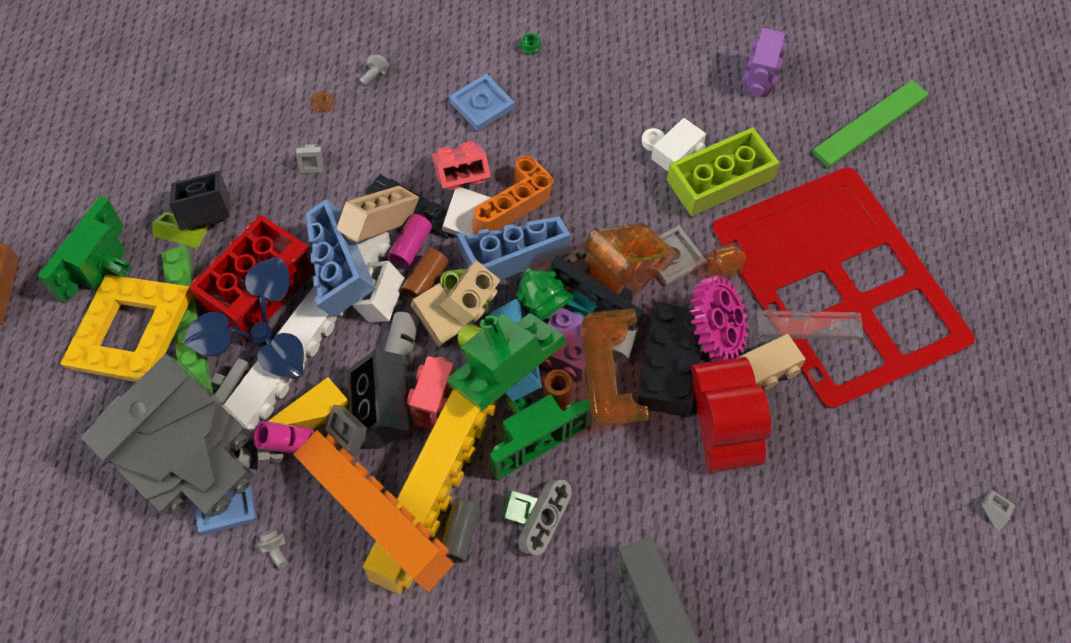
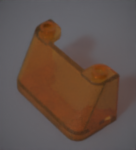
(598, 335)

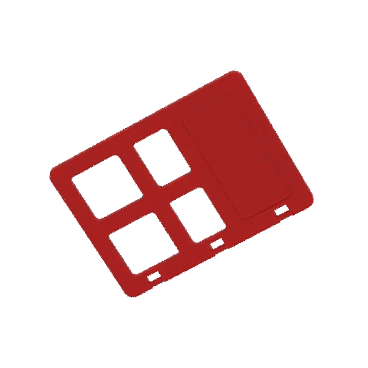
(815, 232)

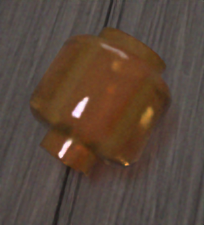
(726, 261)

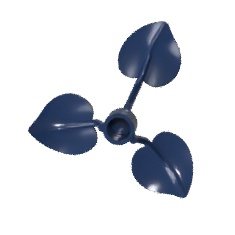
(279, 354)

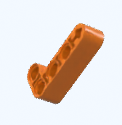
(530, 191)

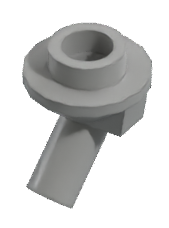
(378, 66)
(270, 543)

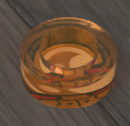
(322, 102)

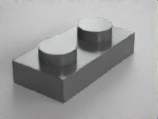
(346, 429)

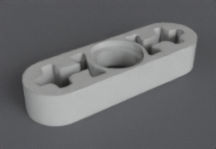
(534, 522)

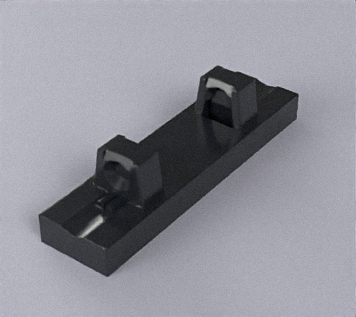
(428, 209)
(578, 280)

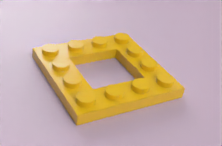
(85, 350)

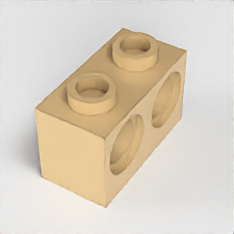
(468, 291)

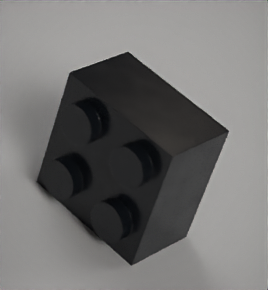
(200, 201)

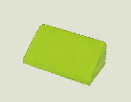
(167, 228)

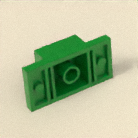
(87, 253)
(503, 356)
(536, 431)

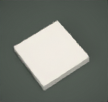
(461, 211)

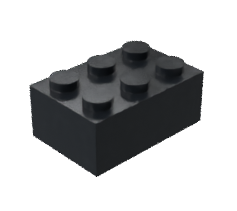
(379, 397)

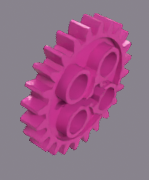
(719, 318)

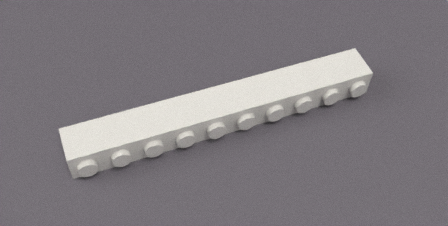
(260, 389)

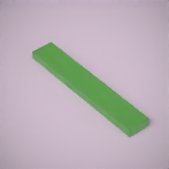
(870, 124)

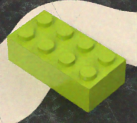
(722, 171)

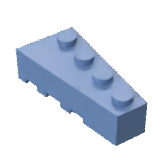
(514, 247)
(338, 262)

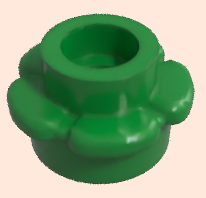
(533, 39)

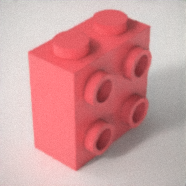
(461, 165)
(431, 391)

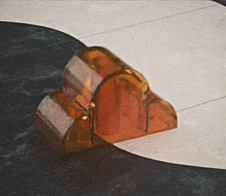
(627, 256)

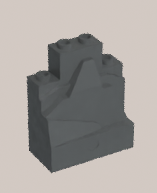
(174, 441)

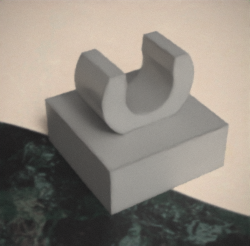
(310, 159)
(265, 456)

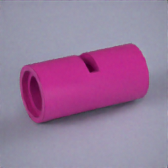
(409, 240)
(280, 436)

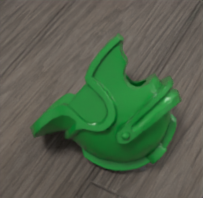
(542, 293)

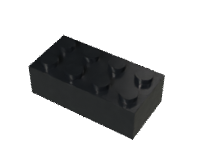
(666, 370)

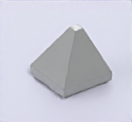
(997, 514)

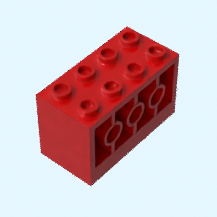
(223, 284)

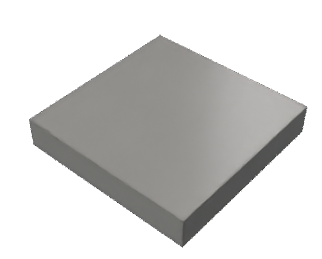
(688, 257)

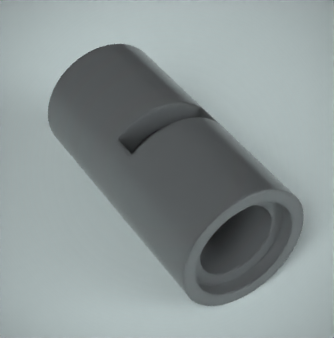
(460, 528)

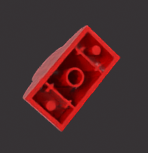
(731, 414)

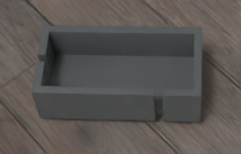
(652, 594)

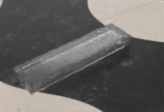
(809, 325)

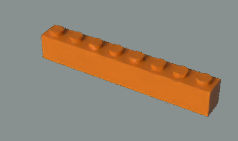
(376, 511)

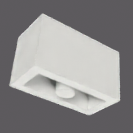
(678, 143)
(381, 302)

